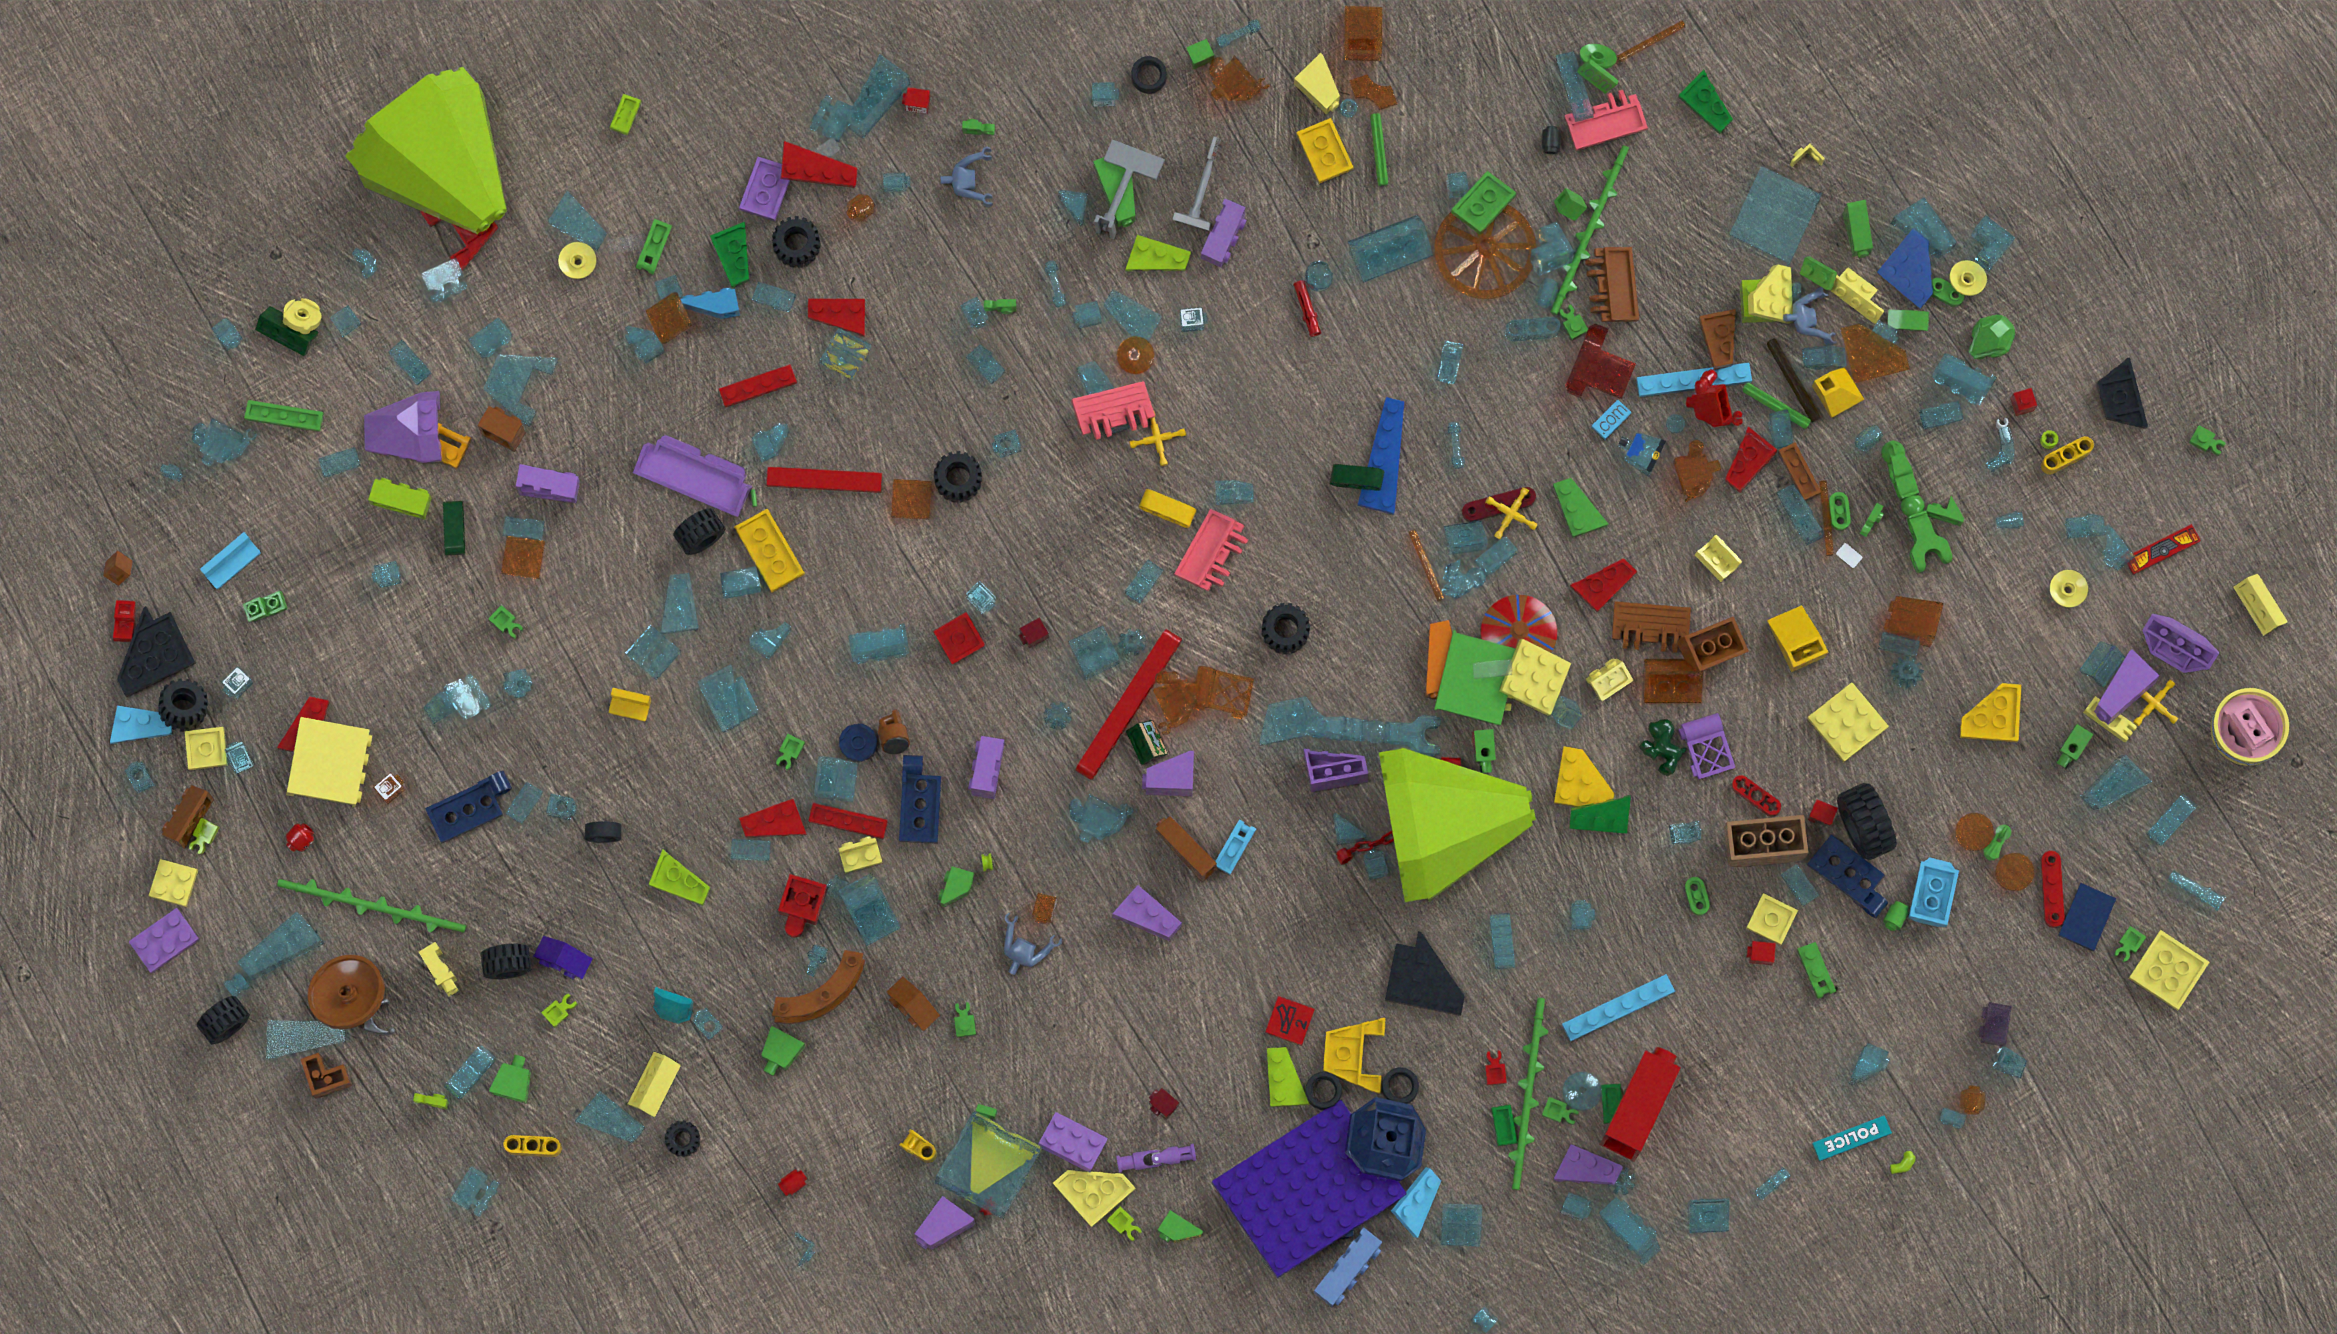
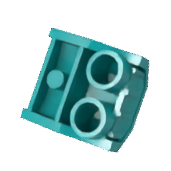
(672, 1006)

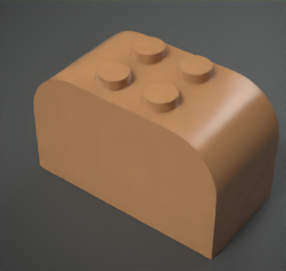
(1766, 841)

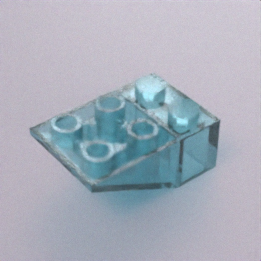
(869, 909)

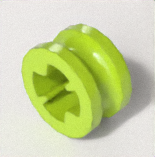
(2048, 445)
(987, 862)

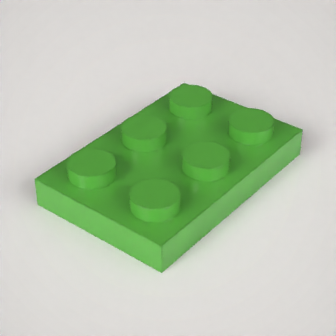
(1483, 202)

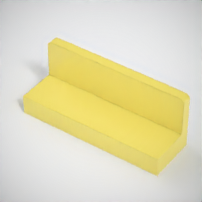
(2260, 604)
(654, 1084)

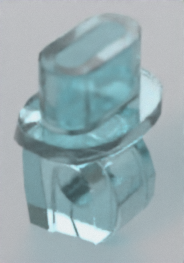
(816, 956)

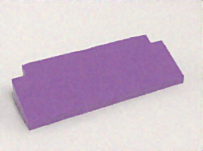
(699, 477)

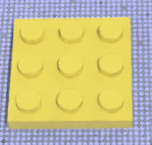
(1535, 677)
(1847, 722)
(2169, 970)

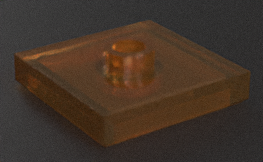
(911, 499)
(523, 557)

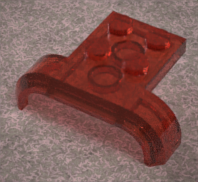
(1598, 368)

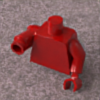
(1712, 402)

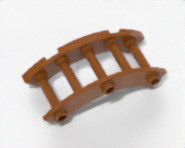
(825, 998)

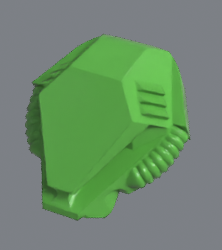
(1991, 337)

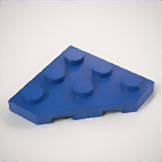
(1910, 269)

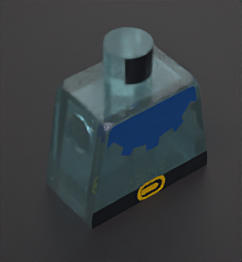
(1642, 451)

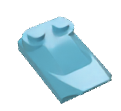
(1933, 892)

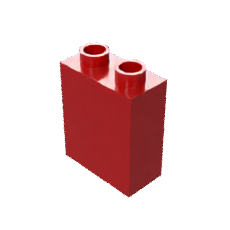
(1641, 1103)

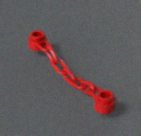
(1345, 855)

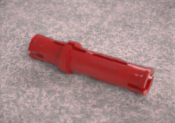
(1310, 316)

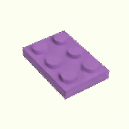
(764, 190)
(164, 940)
(1072, 1142)

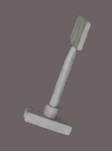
(1133, 161)
(1194, 213)

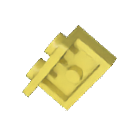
(1718, 558)

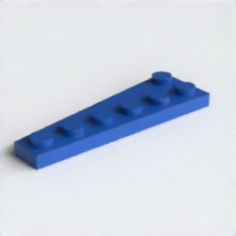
(1386, 456)

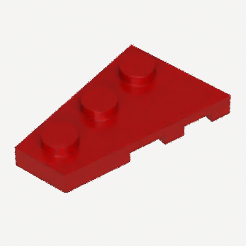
(841, 313)
(1750, 459)
(312, 709)
(774, 821)

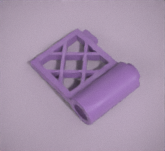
(1702, 730)

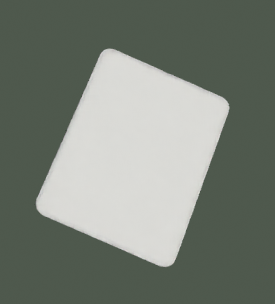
(1849, 555)

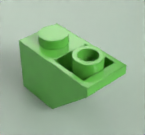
(957, 886)

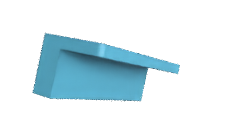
(230, 561)

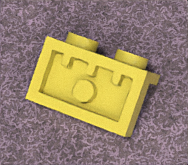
(1609, 678)
(860, 854)

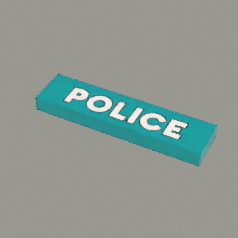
(1851, 1138)

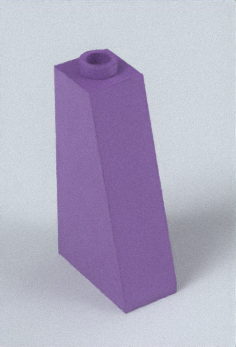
(2127, 686)

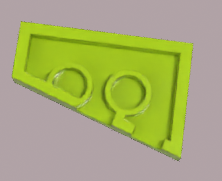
(1155, 255)
(677, 880)
(1284, 1082)

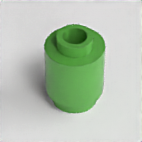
(1896, 916)

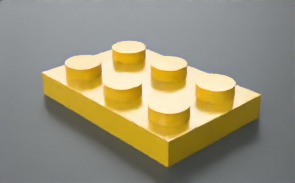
(1324, 150)

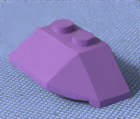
(2178, 644)

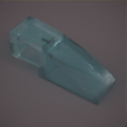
(1800, 514)

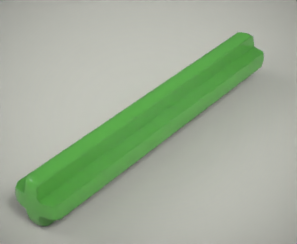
(1379, 151)
(1775, 404)

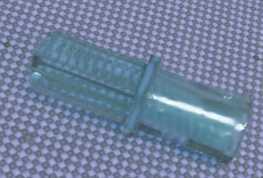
(1772, 1183)

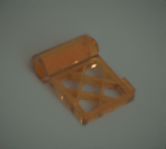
(1208, 679)

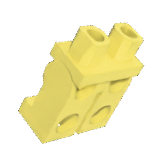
(444, 977)

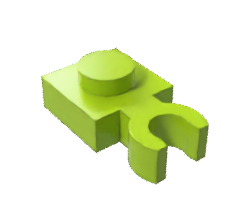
(205, 833)
(557, 1012)
(435, 1101)
(1122, 1221)

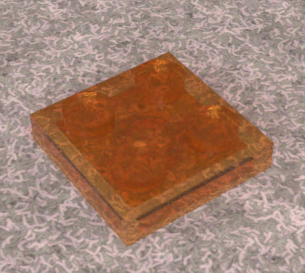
(668, 318)

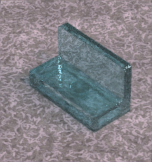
(2102, 663)
(746, 704)

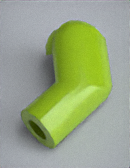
(1905, 1165)

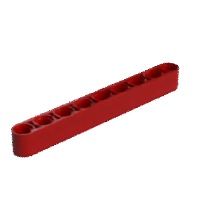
(1128, 704)

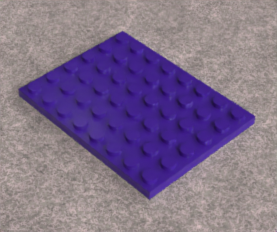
(1304, 1191)

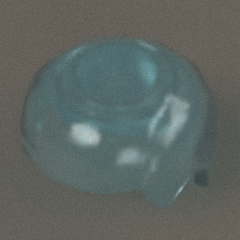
(1318, 276)

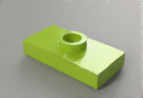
(625, 114)

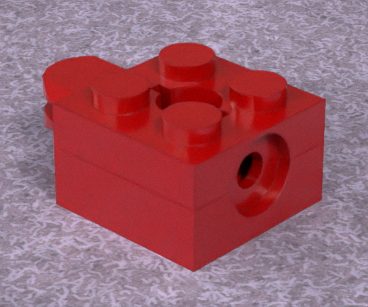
(801, 903)

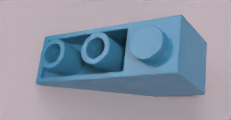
(717, 304)

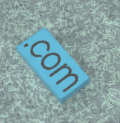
(1611, 420)

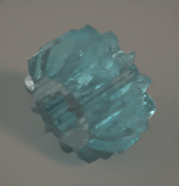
(1907, 665)

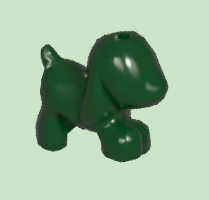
(1662, 732)

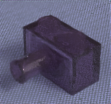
(1995, 1024)

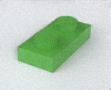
(1818, 273)

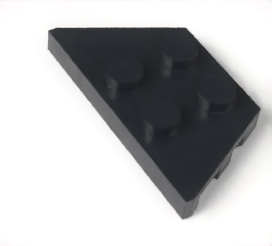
(2121, 396)

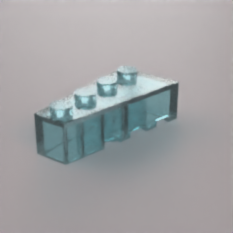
(877, 96)
(280, 947)

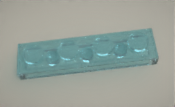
(1574, 86)

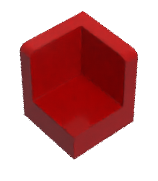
(1822, 812)

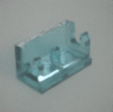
(1496, 556)

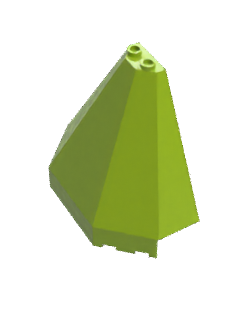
(435, 152)
(1447, 819)

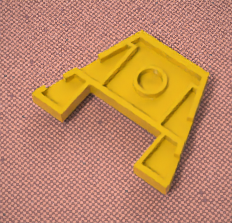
(1345, 1052)

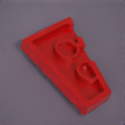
(1604, 584)

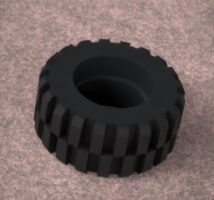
(1866, 821)

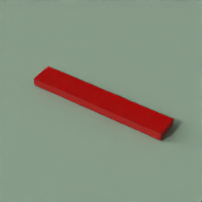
(824, 479)

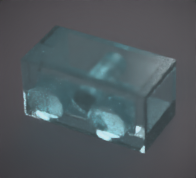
(1952, 1117)

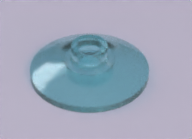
(1575, 1098)

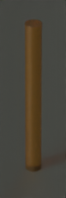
(1650, 41)
(1826, 518)
(1426, 565)

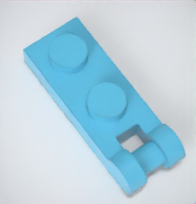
(1234, 847)

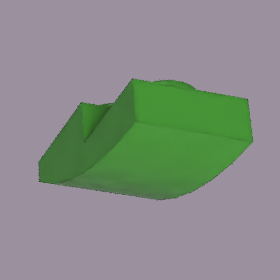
(1908, 320)
(265, 607)

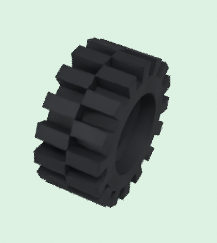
(678, 1127)

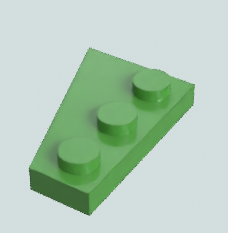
(1577, 509)

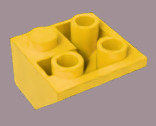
(1837, 391)

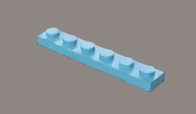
(1686, 380)
(1618, 1008)

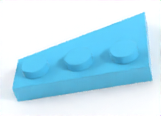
(137, 724)
(1415, 1205)

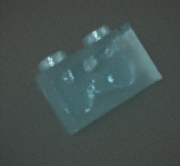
(490, 338)

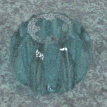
(1131, 647)
(1058, 721)
(1627, 1184)

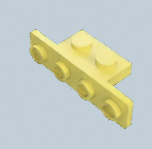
(1857, 294)

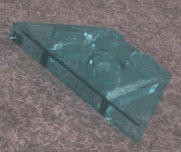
(1286, 720)

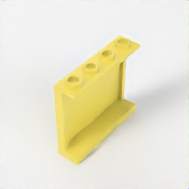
(329, 761)

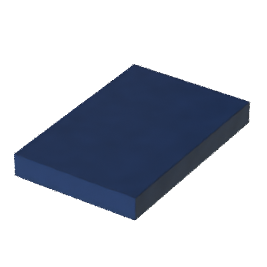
(2087, 917)

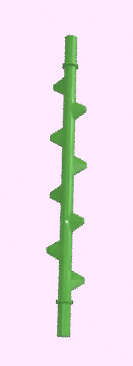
(1594, 223)
(362, 905)
(1529, 1102)

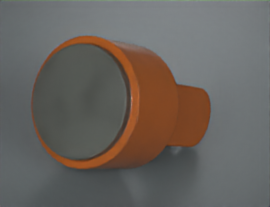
(893, 737)

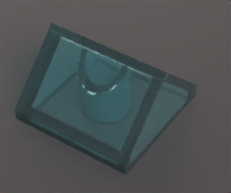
(1465, 537)
(1708, 1215)

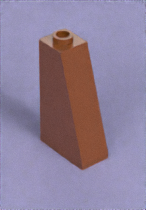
(1186, 848)

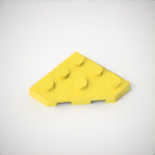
(1773, 295)
(1093, 1192)

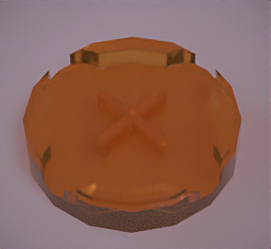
(1974, 832)
(2014, 872)

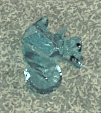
(1461, 583)

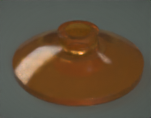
(1144, 359)

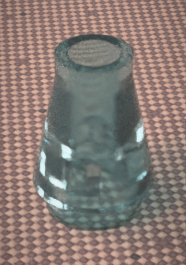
(2011, 520)

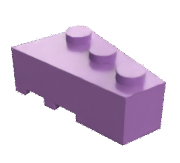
(1224, 233)
(547, 484)
(986, 767)
(1334, 770)
(1147, 914)

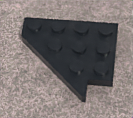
(154, 653)
(1422, 980)

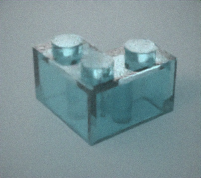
(1995, 242)
(1554, 250)

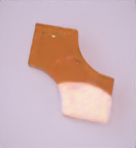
(1380, 95)

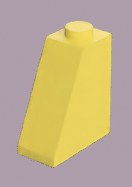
(1318, 85)

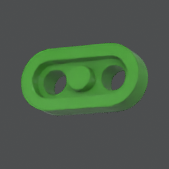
(1945, 293)
(1839, 512)
(1697, 896)

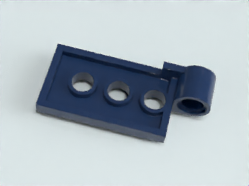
(492, 787)
(909, 813)
(1867, 899)

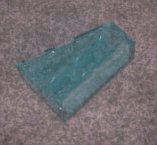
(1926, 222)
(1963, 379)
(879, 644)
(2115, 782)
(1631, 1229)

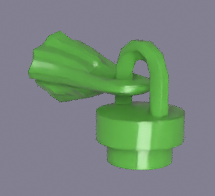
(1992, 851)

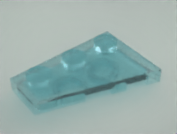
(577, 222)

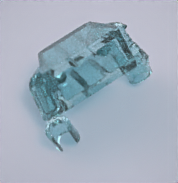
(219, 441)
(1097, 817)

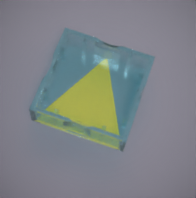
(988, 1165)

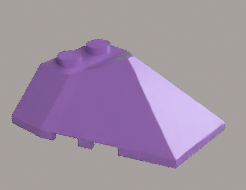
(406, 428)

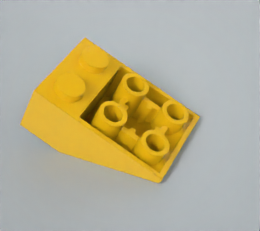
(1797, 638)

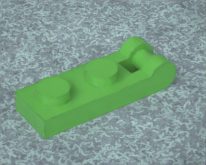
(654, 246)
(1816, 969)

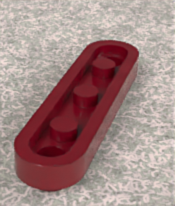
(1484, 510)

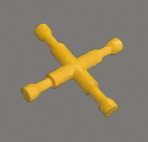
(1157, 438)
(1511, 513)
(2154, 702)

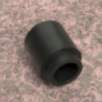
(1551, 140)

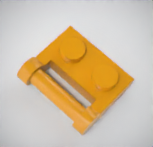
(450, 454)

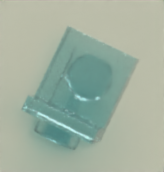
(365, 258)
(1685, 833)

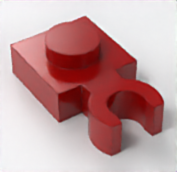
(1495, 1072)

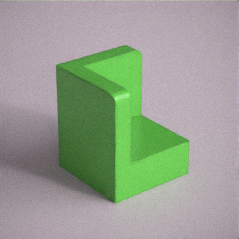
(1200, 53)
(1570, 204)

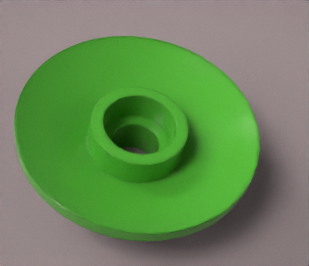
(1599, 54)

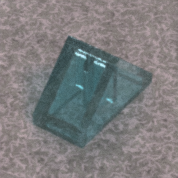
(1075, 203)
(439, 707)
(1346, 832)
(2009, 1062)

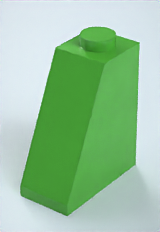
(1858, 228)

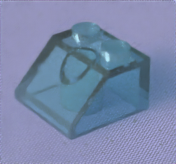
(1869, 1064)

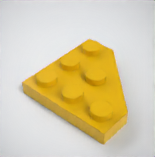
(1995, 716)
(1580, 781)

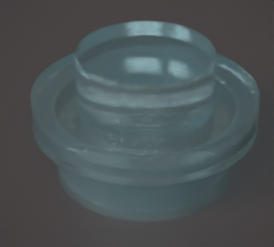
(1675, 423)

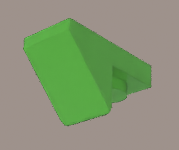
(1950, 514)

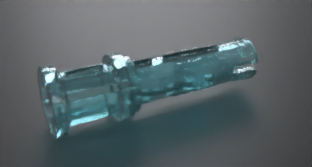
(2205, 894)

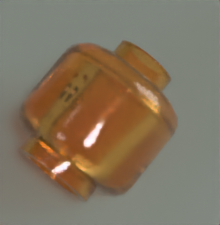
(860, 207)
(1972, 1100)

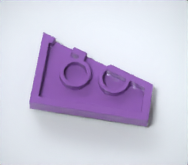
(1587, 1167)

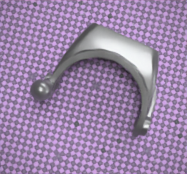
(369, 1025)

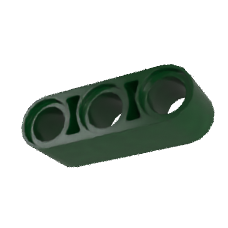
(1356, 477)
(454, 528)

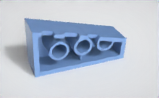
(1348, 1267)

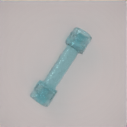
(1253, 26)
(1051, 268)
(1454, 429)

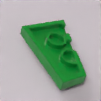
(1705, 102)
(732, 252)
(1603, 816)

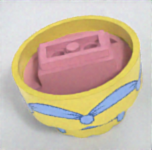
(2235, 735)

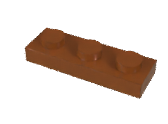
(1799, 471)

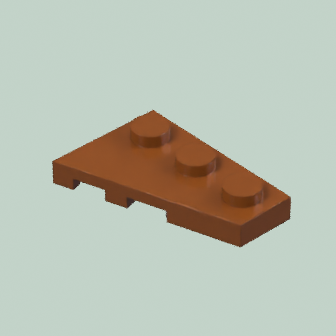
(1719, 337)

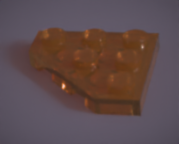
(1872, 354)

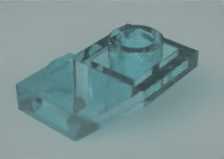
(1824, 356)
(409, 362)
(1449, 362)

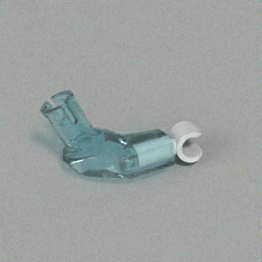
(2007, 449)

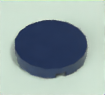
(858, 742)

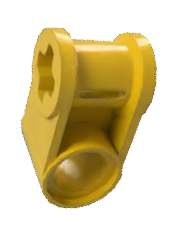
(916, 1145)

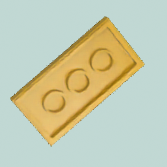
(769, 550)

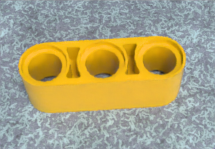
(2072, 448)
(1167, 508)
(541, 1150)

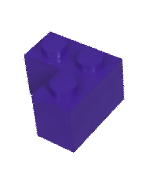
(562, 957)

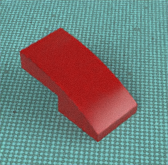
(124, 620)

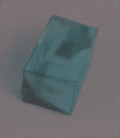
(740, 582)

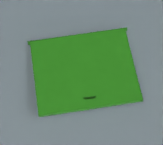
(1470, 696)

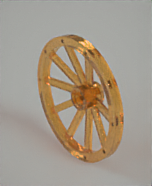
(1475, 292)

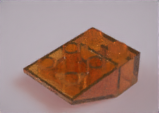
(1363, 33)

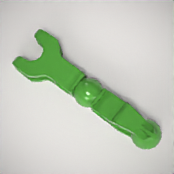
(1913, 507)

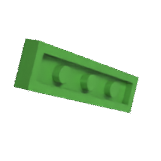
(284, 415)

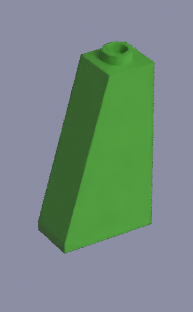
(1110, 178)

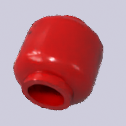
(299, 837)

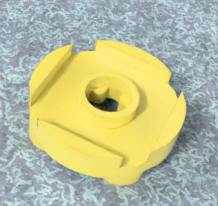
(302, 324)

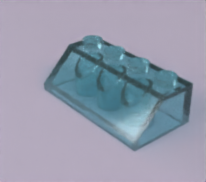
(1390, 248)

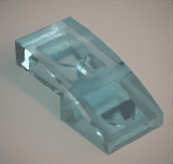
(774, 297)
(1941, 415)
(523, 528)
(1144, 581)

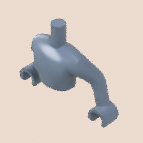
(964, 179)
(1805, 317)
(1022, 951)

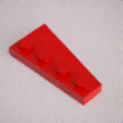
(812, 167)

